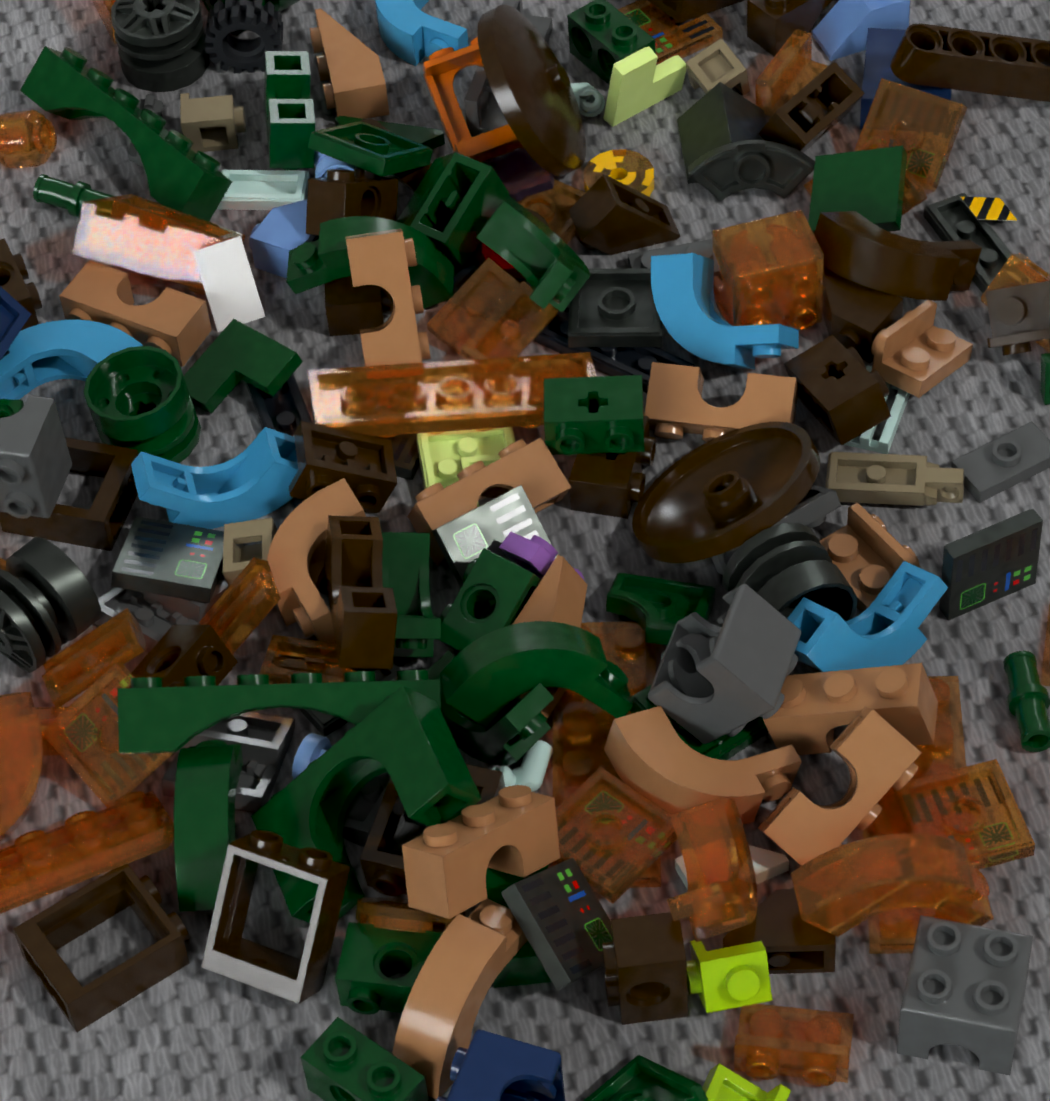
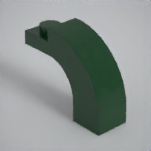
(536, 253)
(328, 258)
(407, 572)
(530, 653)
(507, 735)
(204, 819)

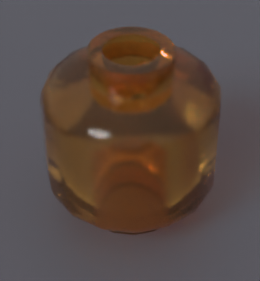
(26, 139)

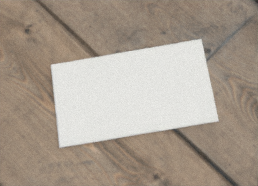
(228, 283)

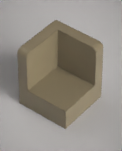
(717, 65)

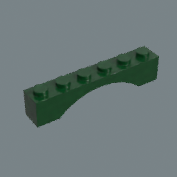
(173, 170)
(169, 717)

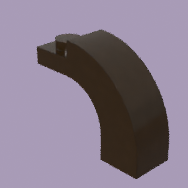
(893, 262)

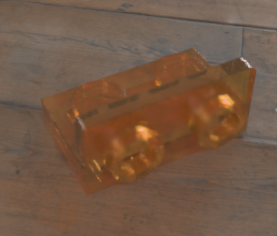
(794, 1044)

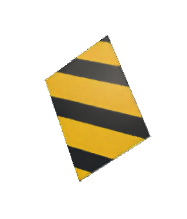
(988, 208)

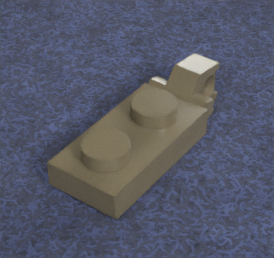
(892, 479)

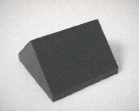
(715, 121)

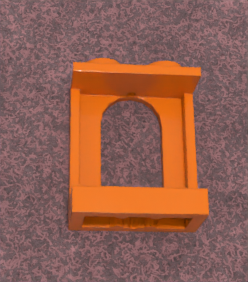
(439, 76)

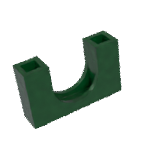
(398, 737)

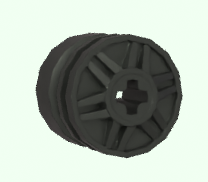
(160, 42)
(789, 565)
(40, 602)

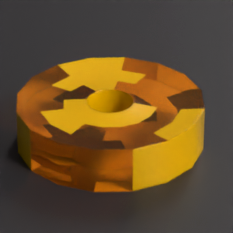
(628, 165)

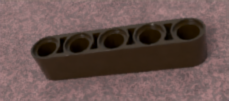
(974, 62)

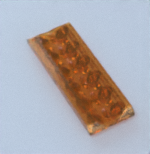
(83, 848)

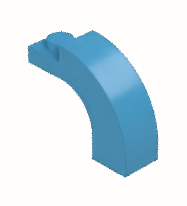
(414, 33)
(687, 307)
(57, 352)
(225, 492)
(878, 636)

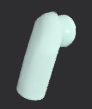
(588, 99)
(531, 769)

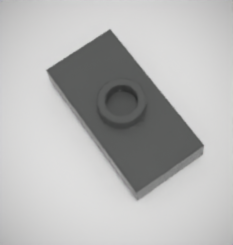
(1005, 461)

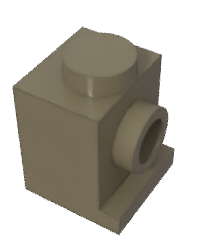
(211, 122)
(235, 554)

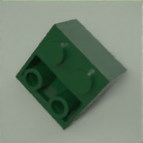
(455, 204)

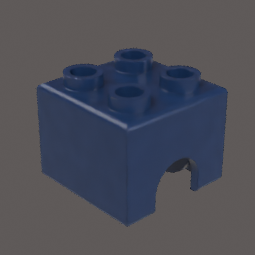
(505, 1071)

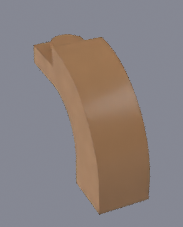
(299, 558)
(676, 777)
(452, 988)

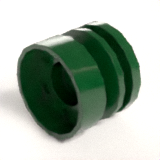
(143, 403)

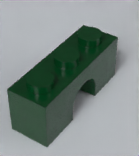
(288, 109)

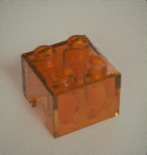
(769, 272)

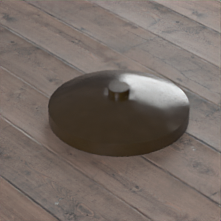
(532, 90)
(726, 492)

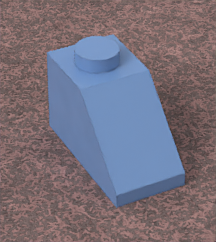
(847, 24)
(277, 234)

